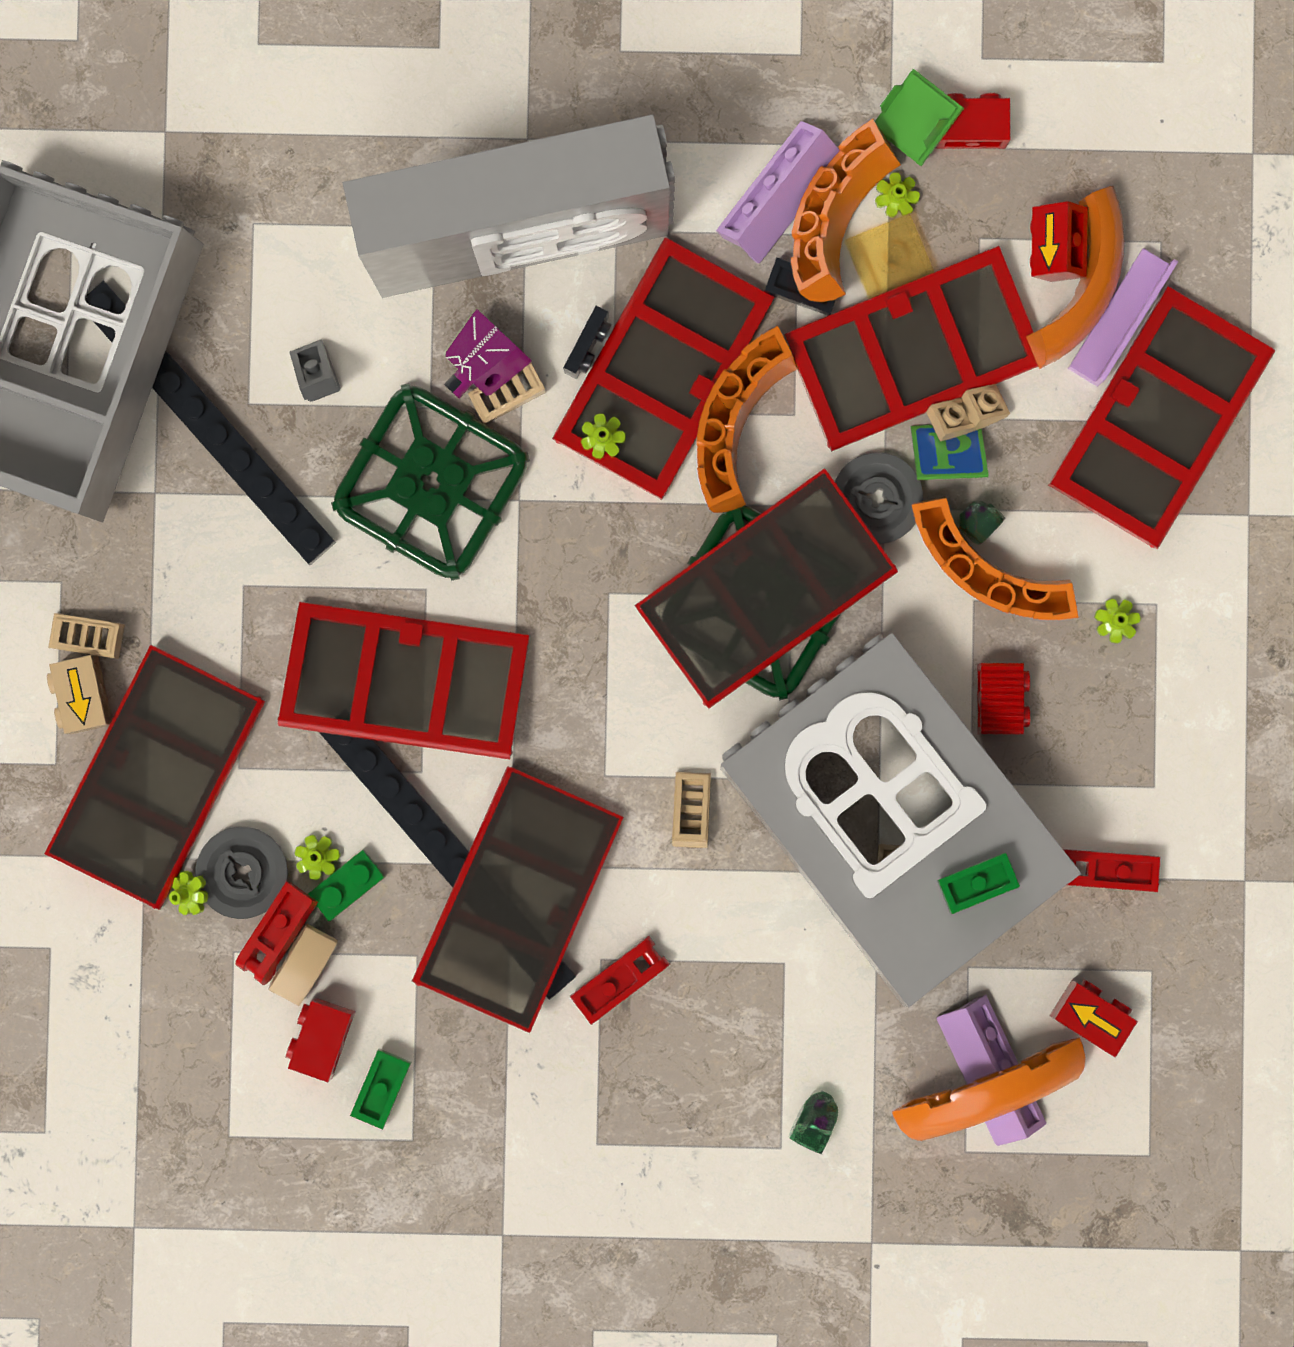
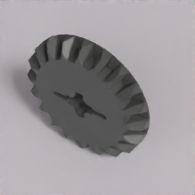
(898, 485)
(247, 847)

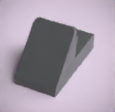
(314, 371)

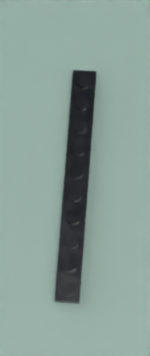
(228, 446)
(414, 816)

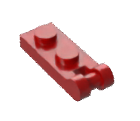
(1117, 870)
(276, 932)
(618, 981)

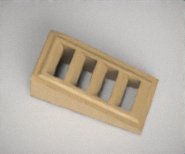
(512, 403)
(113, 642)
(691, 840)

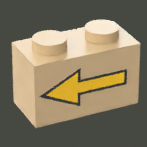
(79, 694)

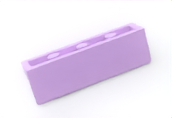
(777, 192)
(1121, 317)
(984, 1049)

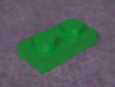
(978, 883)
(346, 885)
(380, 1089)

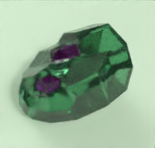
(979, 521)
(815, 1122)

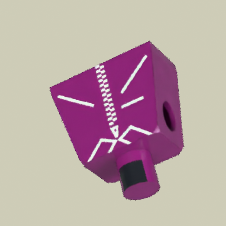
(483, 357)

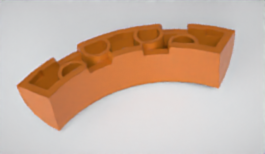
(828, 207)
(1093, 292)
(726, 411)
(984, 580)
(993, 1094)

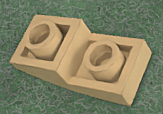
(969, 413)
(303, 964)

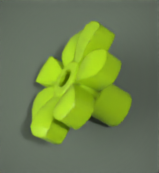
(896, 201)
(606, 443)
(1110, 620)
(323, 853)
(189, 893)

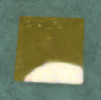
(889, 256)

